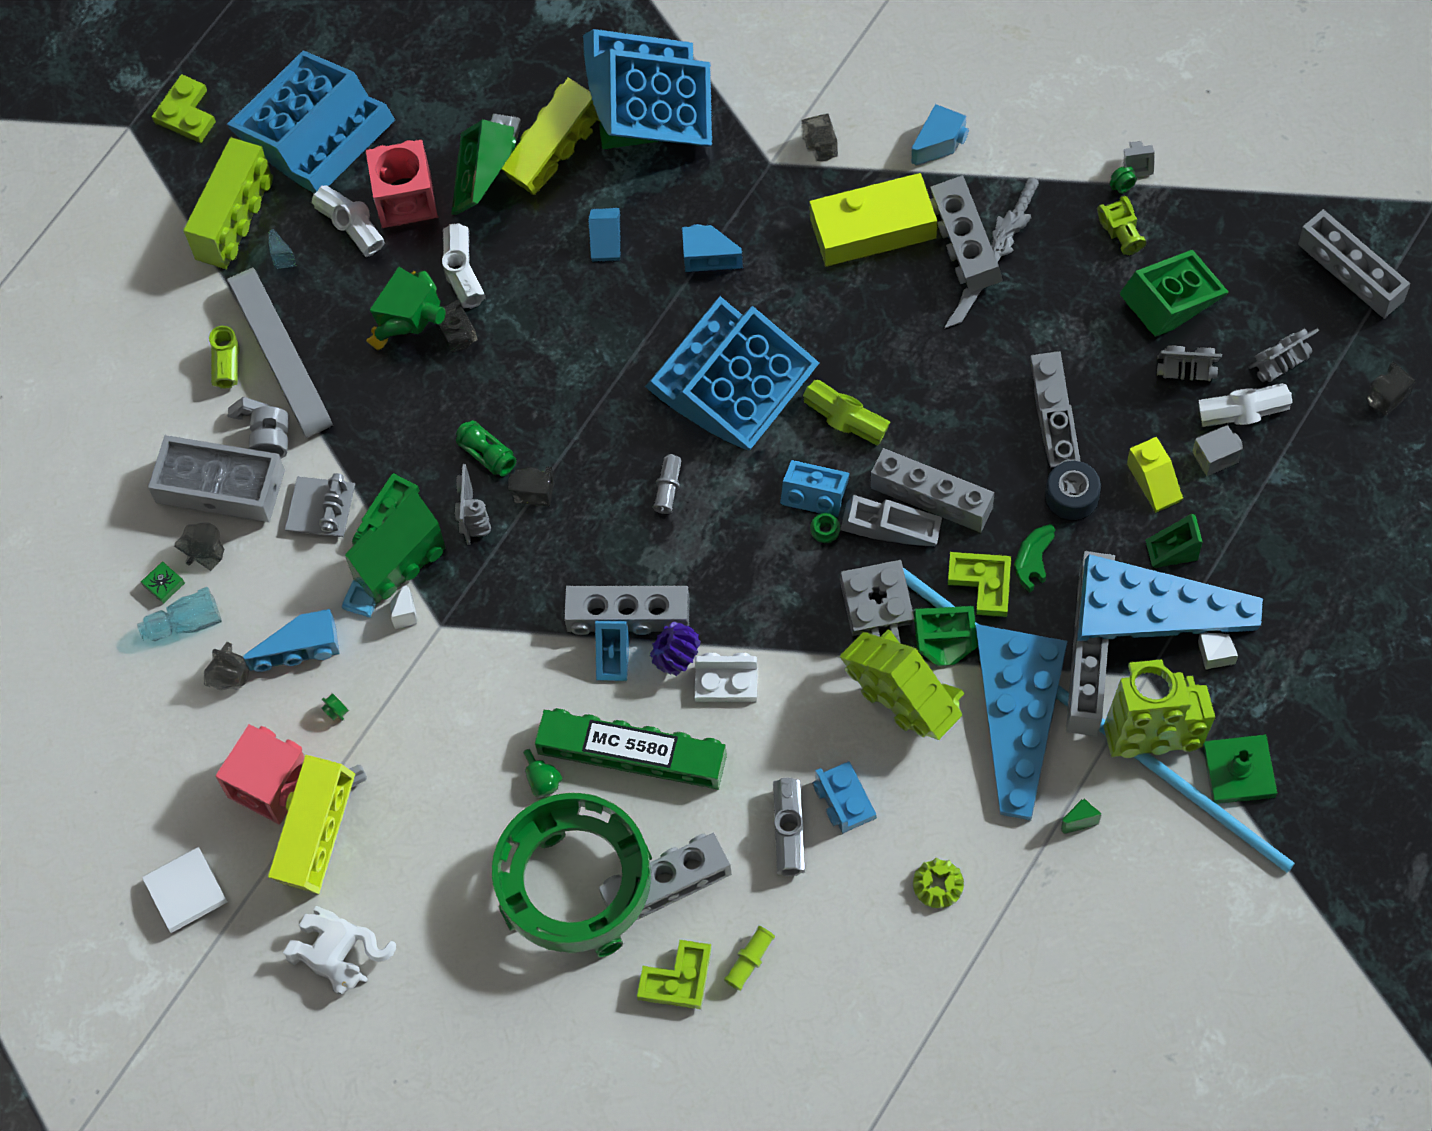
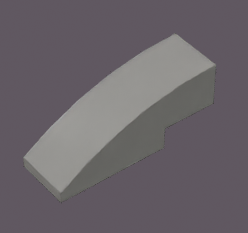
(890, 522)

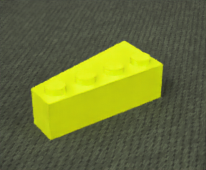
(552, 136)

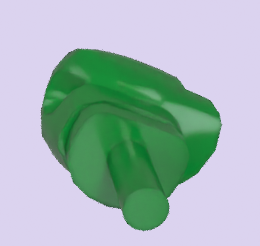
(542, 777)

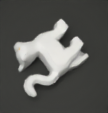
(331, 947)

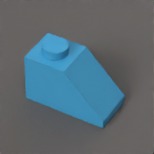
(939, 135)
(709, 249)

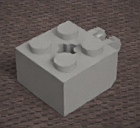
(866, 615)

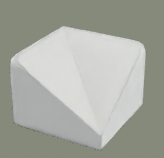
(403, 609)
(1217, 650)

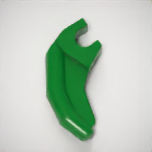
(1029, 557)

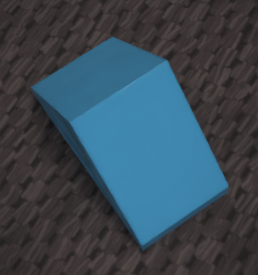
(604, 234)
(612, 650)

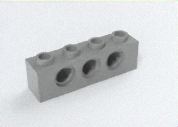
(1353, 263)
(976, 272)
(932, 490)
(613, 599)
(684, 881)

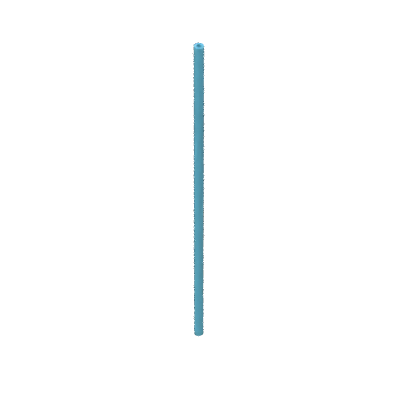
(1149, 761)

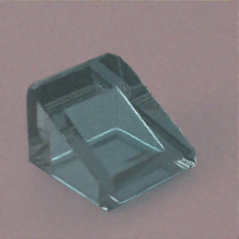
(280, 252)

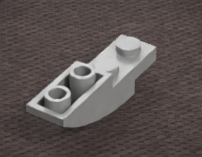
(1054, 408)

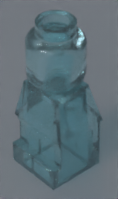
(184, 616)

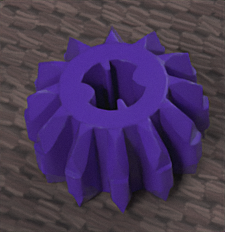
(675, 648)

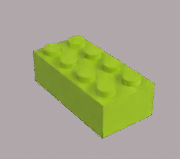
(228, 203)

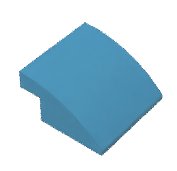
(649, 87)
(312, 120)
(733, 374)

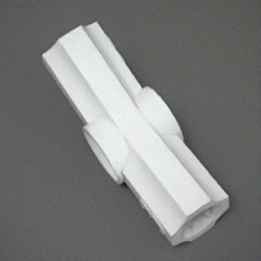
(349, 217)
(463, 278)
(1245, 405)

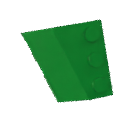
(396, 548)

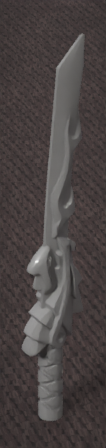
(1001, 244)

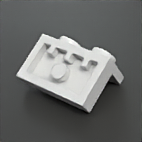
(726, 678)

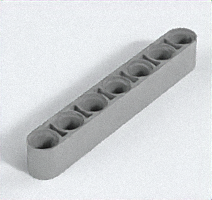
(280, 352)

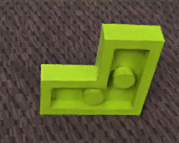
(179, 111)
(987, 573)
(682, 985)

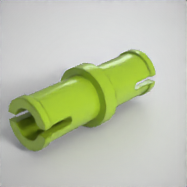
(749, 958)

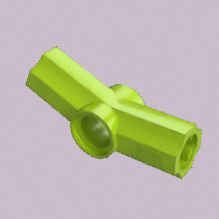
(845, 412)

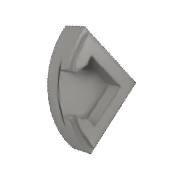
(243, 407)

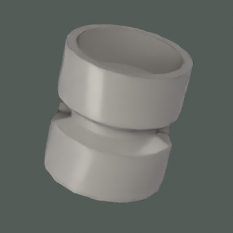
(269, 430)

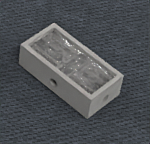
(216, 478)

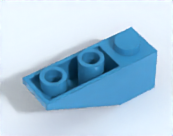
(302, 639)

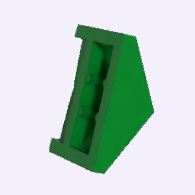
(945, 633)

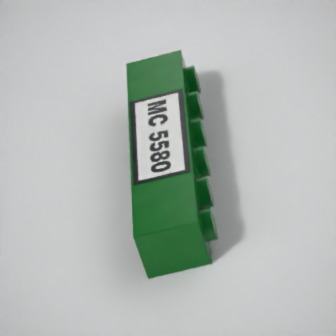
(631, 748)

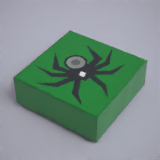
(162, 582)

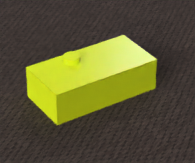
(873, 219)
(311, 824)

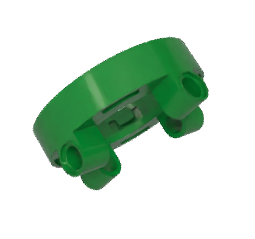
(545, 825)

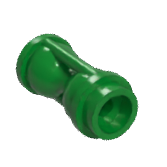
(495, 456)

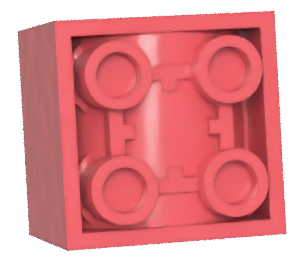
(403, 202)
(261, 772)

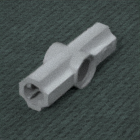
(788, 844)

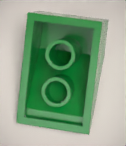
(481, 156)
(1172, 292)

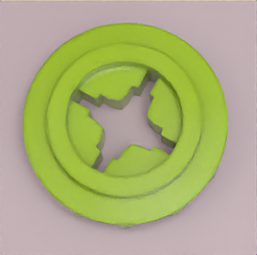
(936, 896)

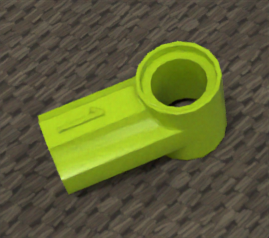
(224, 359)

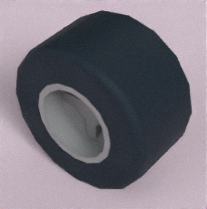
(1068, 479)

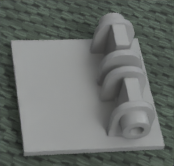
(1202, 356)
(1282, 356)
(320, 506)
(470, 512)

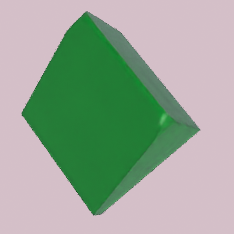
(1080, 817)

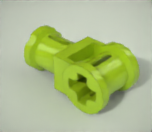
(1121, 223)

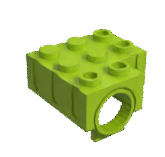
(902, 683)
(1158, 725)

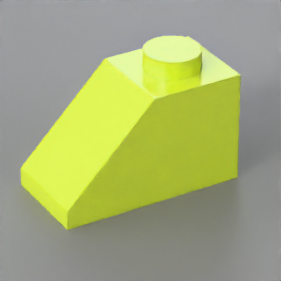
(1154, 474)

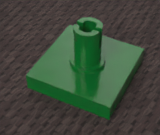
(1239, 769)

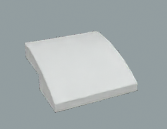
(184, 889)

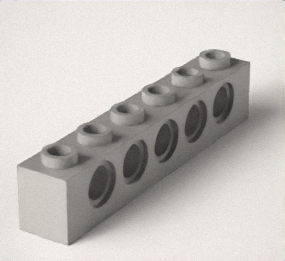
(1087, 673)

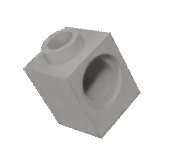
(1217, 450)

